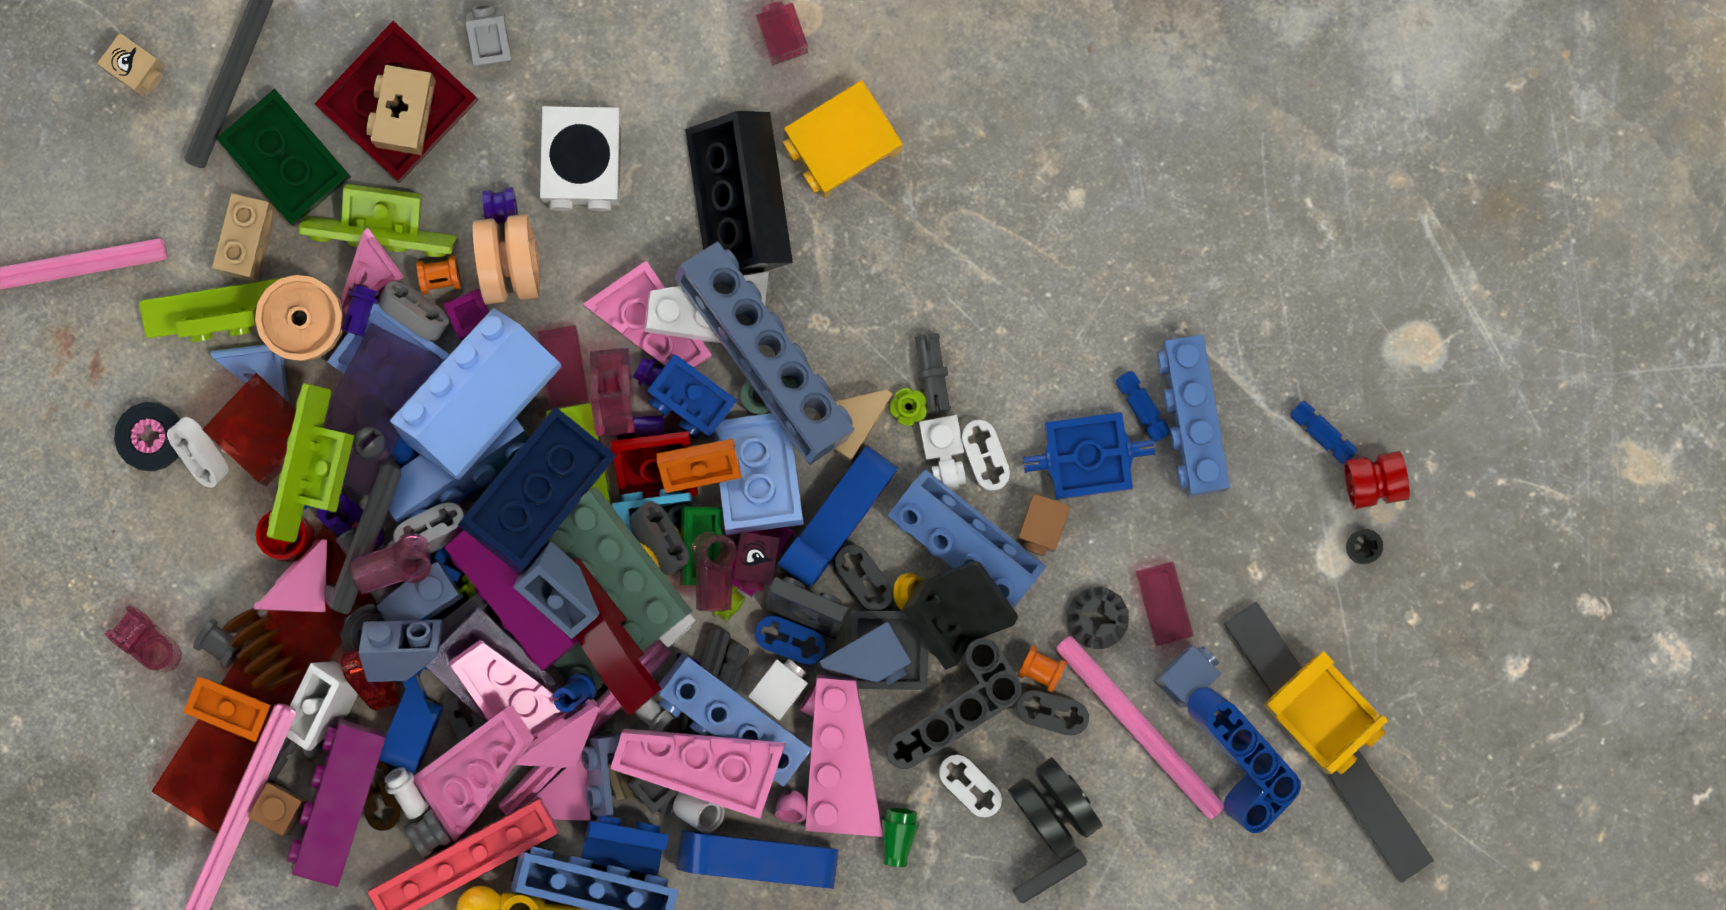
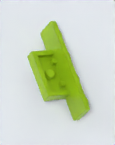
(389, 215)
(204, 311)
(312, 465)

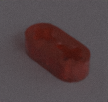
(375, 694)

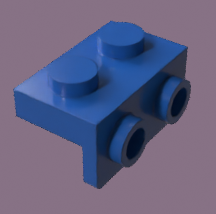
(624, 847)

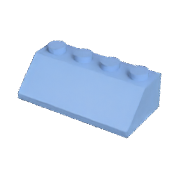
(475, 394)

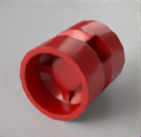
(1381, 479)
(281, 549)

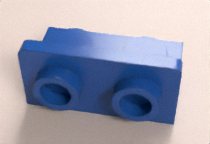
(690, 397)

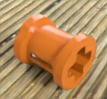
(438, 274)
(1042, 669)

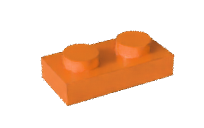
(699, 465)
(228, 709)

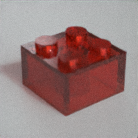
(255, 428)

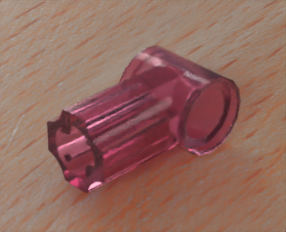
(390, 567)
(713, 576)

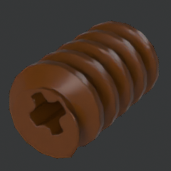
(260, 650)

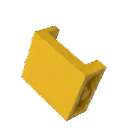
(841, 139)
(1326, 715)

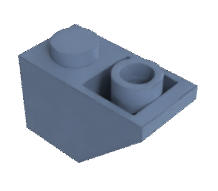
(398, 648)

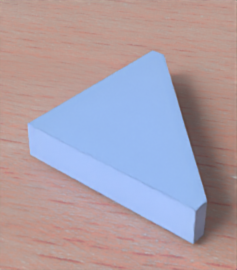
(258, 359)

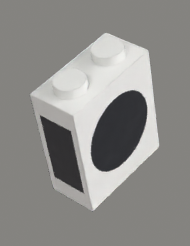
(581, 157)

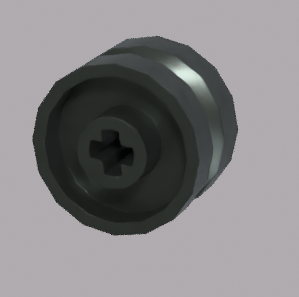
(1052, 809)

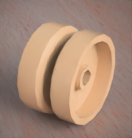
(501, 260)
(276, 319)

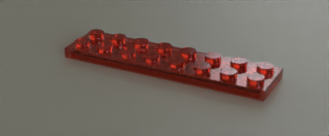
(213, 760)

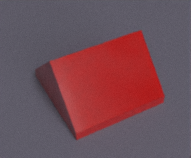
(637, 462)

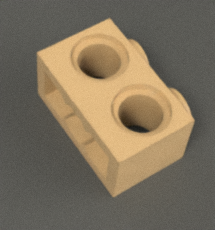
(244, 238)

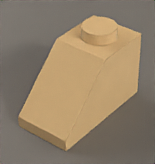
(865, 413)

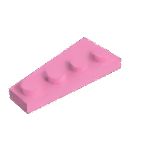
(840, 775)

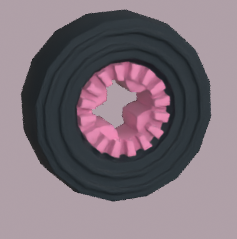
(134, 424)

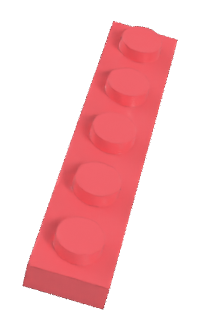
(466, 859)

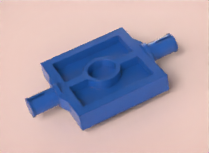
(1088, 456)

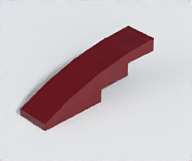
(614, 651)

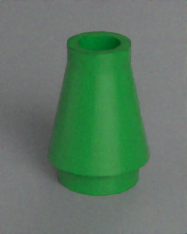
(898, 832)

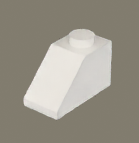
(319, 703)

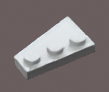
(674, 314)

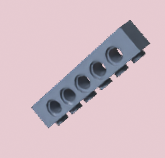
(764, 373)

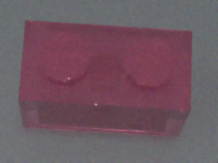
(612, 391)

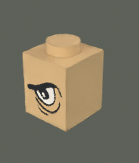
(132, 65)

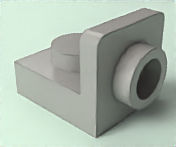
(487, 35)

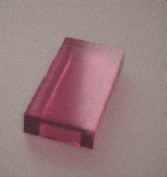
(569, 382)
(1164, 603)

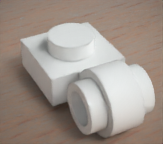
(941, 441)

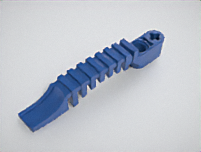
(416, 714)

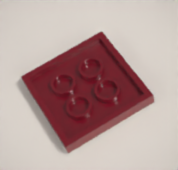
(352, 97)

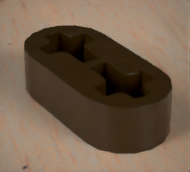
(371, 804)

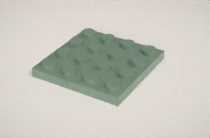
(624, 572)

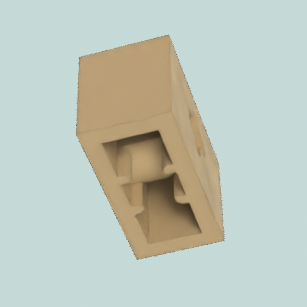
(409, 130)

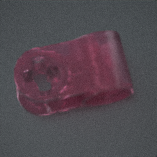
(139, 636)

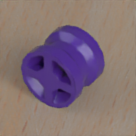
(499, 204)

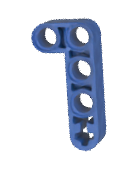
(838, 517)
(1267, 780)
(757, 859)

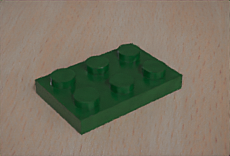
(283, 157)

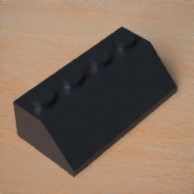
(740, 189)

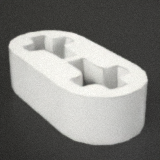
(994, 451)
(197, 452)
(977, 778)

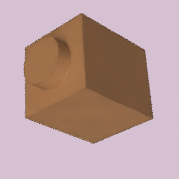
(1043, 525)
(277, 808)

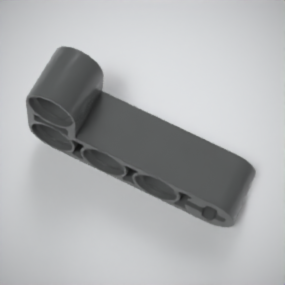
(950, 713)

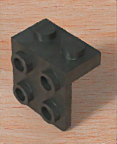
(957, 610)

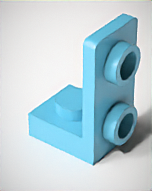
(635, 500)

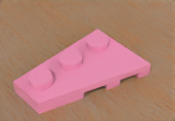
(624, 309)
(499, 684)

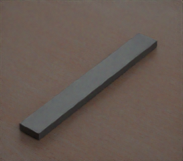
(1357, 784)

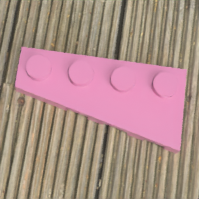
(710, 768)
(473, 770)

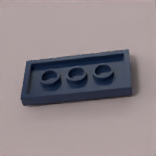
(537, 490)

